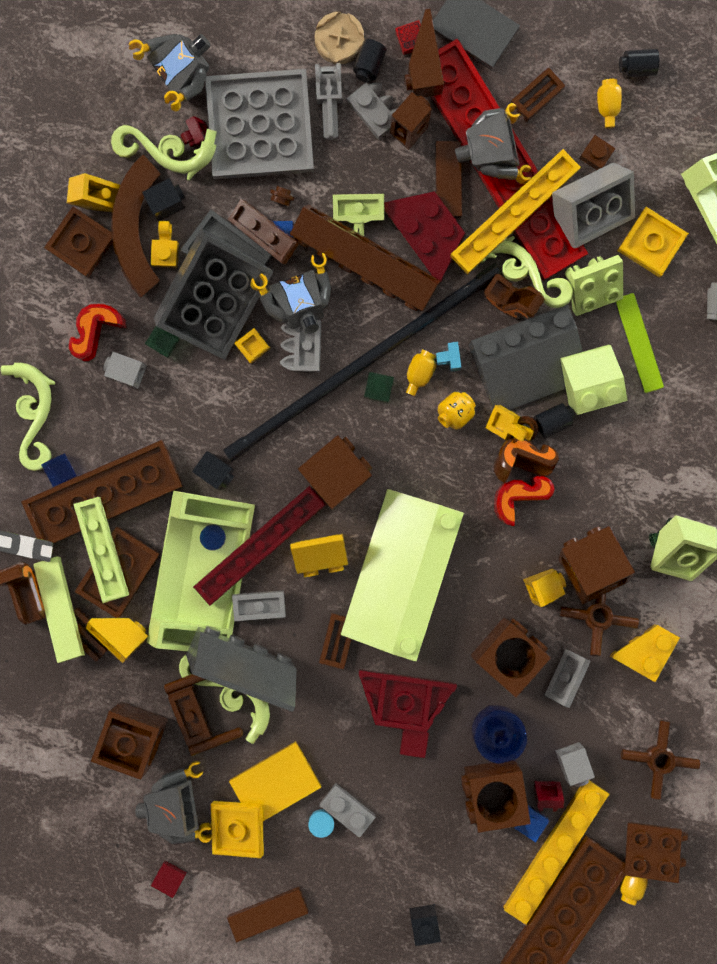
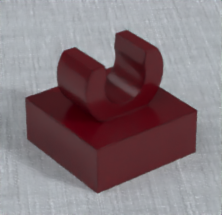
(196, 131)
(548, 795)

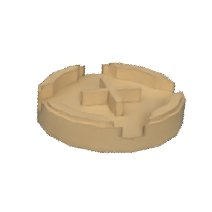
(339, 37)

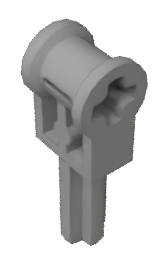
(329, 94)

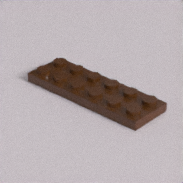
(120, 484)
(569, 907)

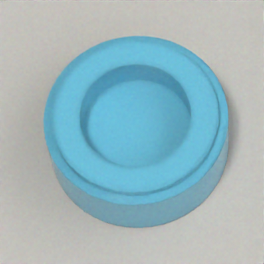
(321, 823)

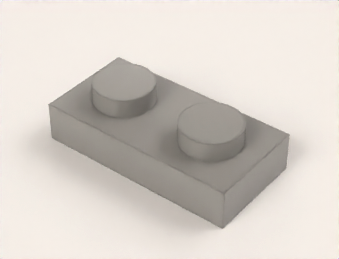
(259, 605)
(567, 678)
(347, 810)

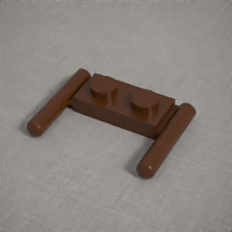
(192, 717)

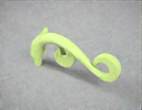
(161, 154)
(529, 266)
(23, 407)
(232, 704)

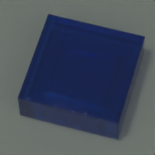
(58, 470)

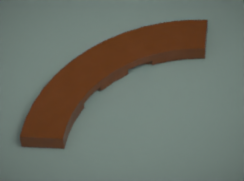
(125, 226)

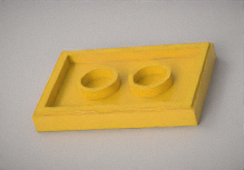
(276, 781)

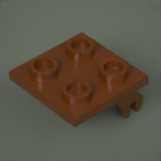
(654, 852)

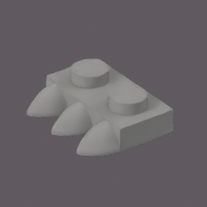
(372, 109)
(305, 349)

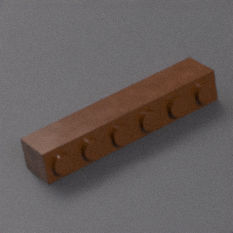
(364, 257)

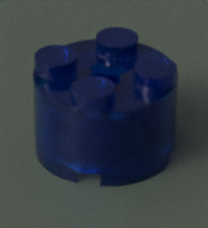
(499, 748)

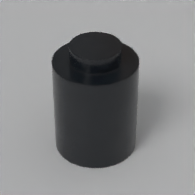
(369, 60)
(639, 63)
(555, 420)

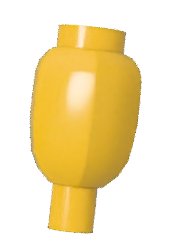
(609, 101)
(420, 371)
(633, 889)

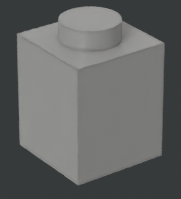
(124, 370)
(575, 764)

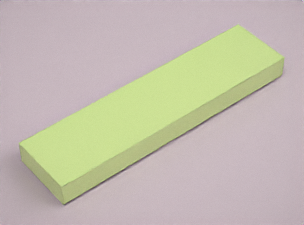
(101, 549)
(59, 609)

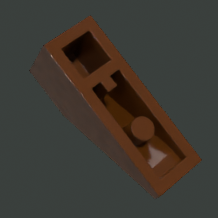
(424, 68)

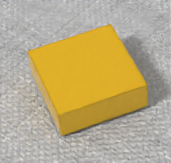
(252, 346)

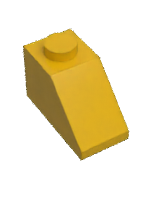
(92, 193)
(545, 587)
(118, 635)

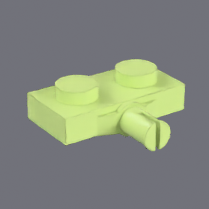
(358, 209)

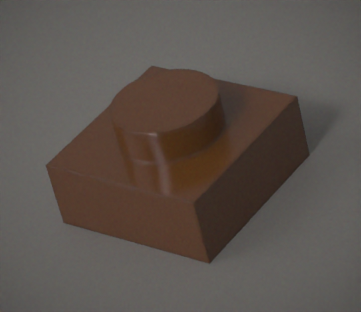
(597, 153)

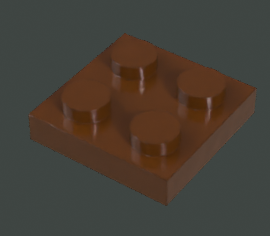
(80, 242)

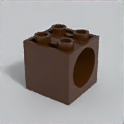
(336, 471)
(595, 564)
(513, 679)
(129, 740)
(512, 812)

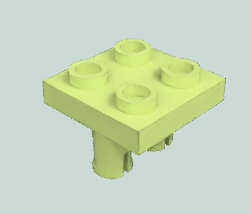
(596, 284)

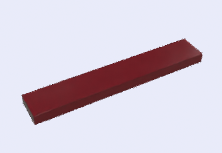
(259, 545)

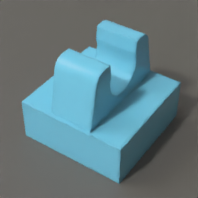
(450, 357)

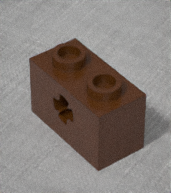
(410, 120)

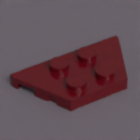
(428, 229)
(404, 700)

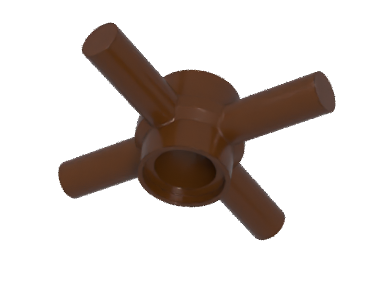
(598, 628)
(653, 752)

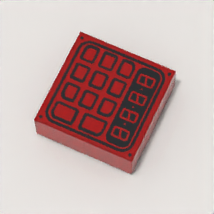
(407, 36)

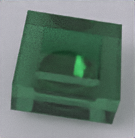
(162, 341)
(378, 387)

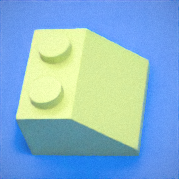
(593, 379)
(684, 548)

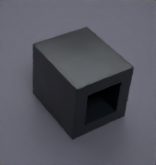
(164, 199)
(214, 471)
(425, 925)

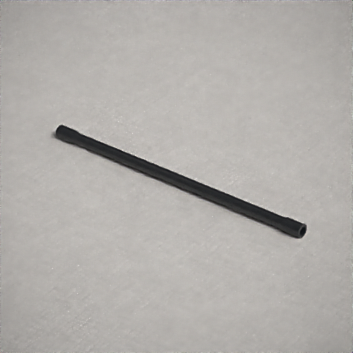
(245, 443)

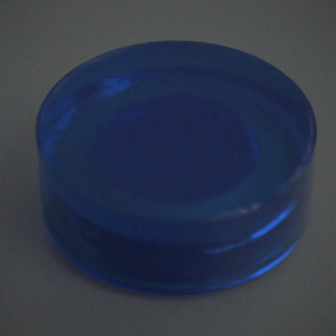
(212, 537)

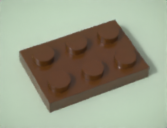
(136, 562)

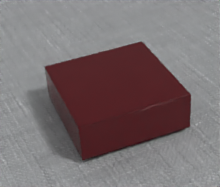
(414, 743)
(168, 879)

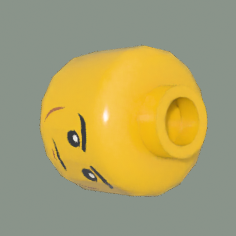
(456, 410)

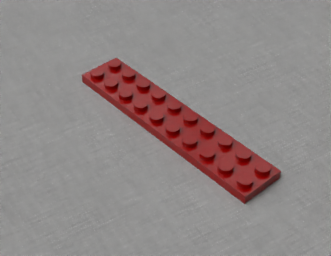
(461, 104)

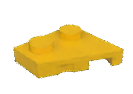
(648, 652)

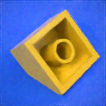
(319, 554)

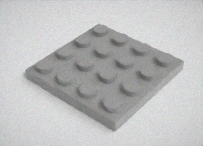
(260, 123)

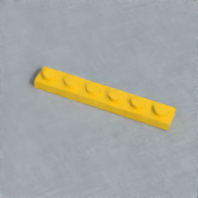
(515, 211)
(555, 851)

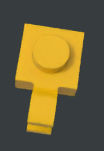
(164, 251)
(505, 424)

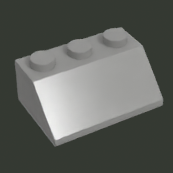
(595, 204)

